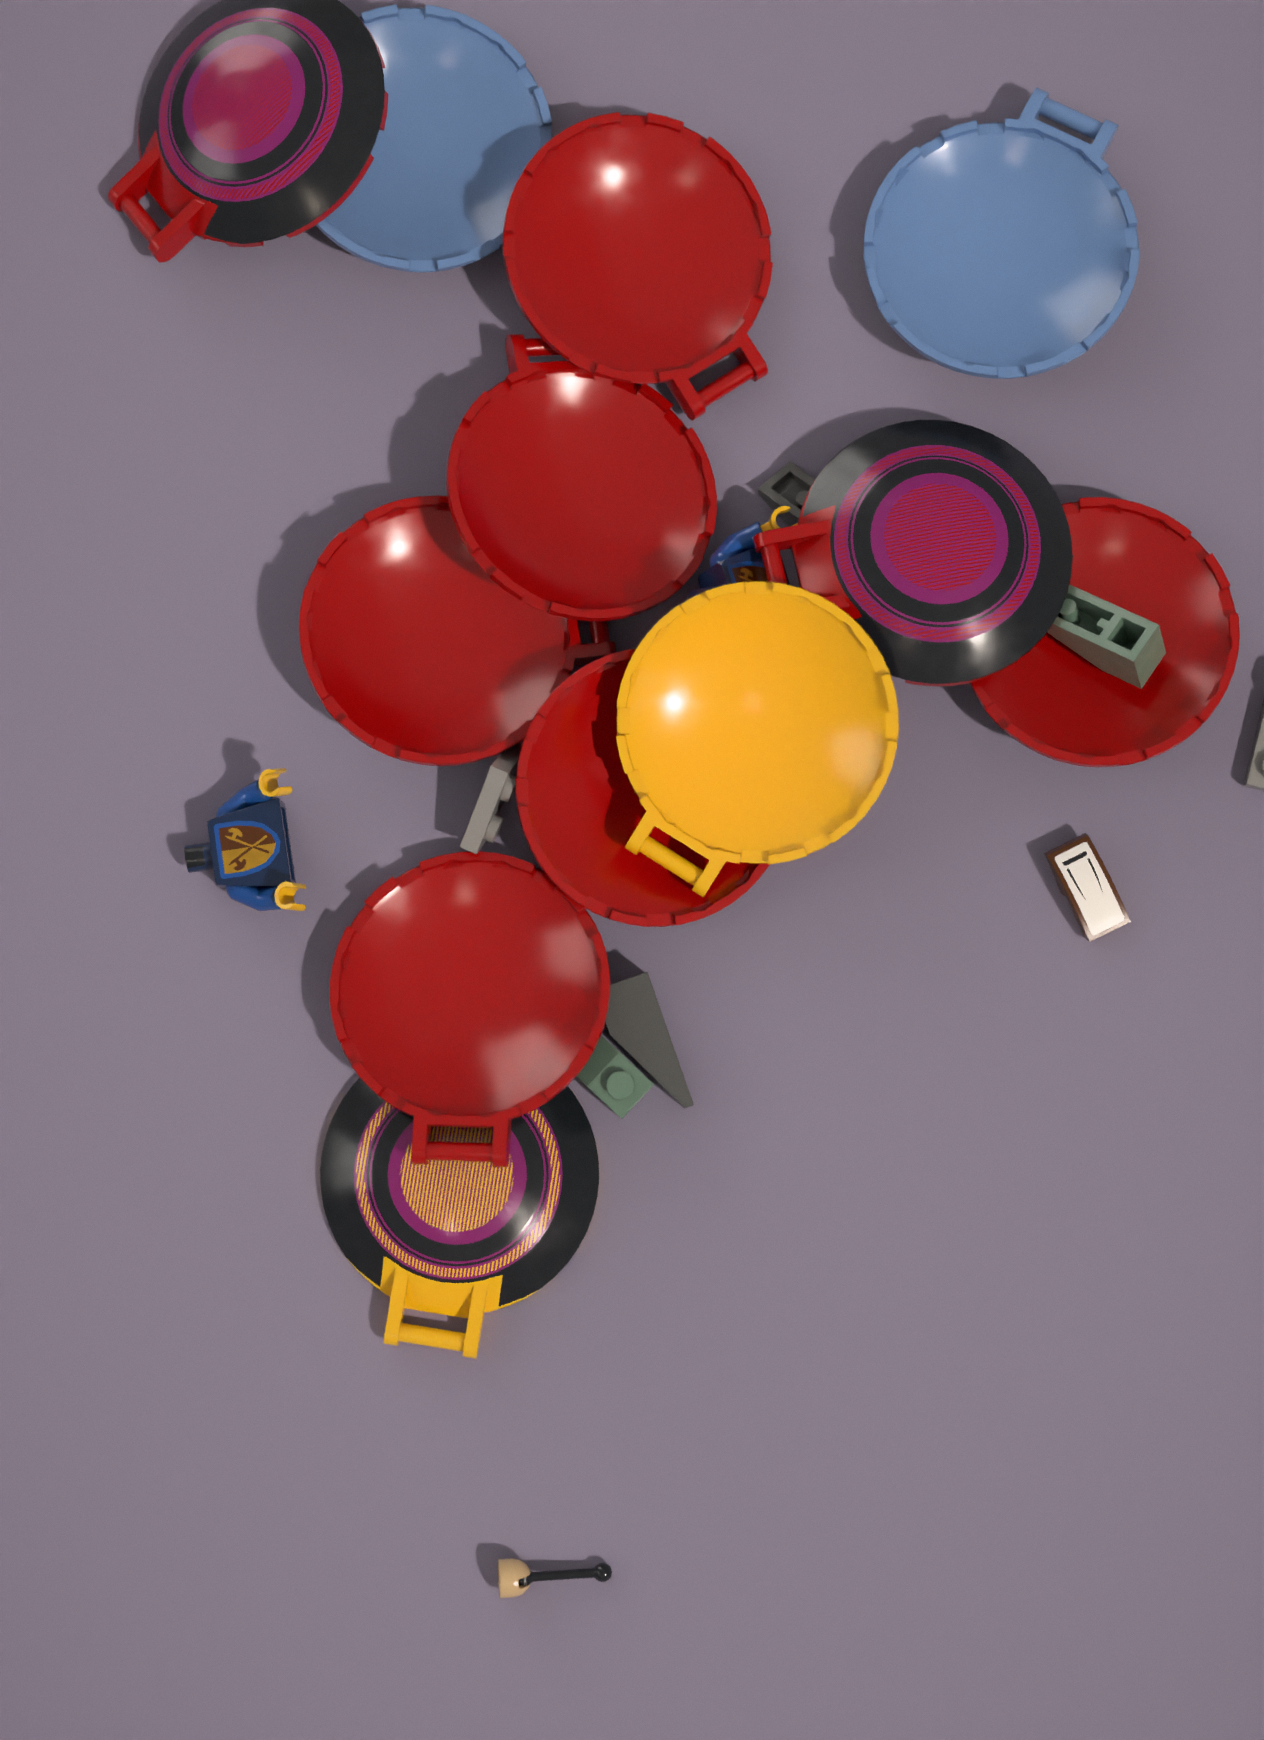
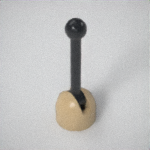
(516, 1577)

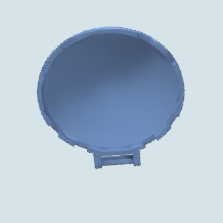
(451, 144)
(1004, 243)

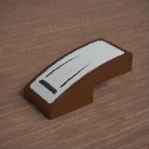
(1087, 887)

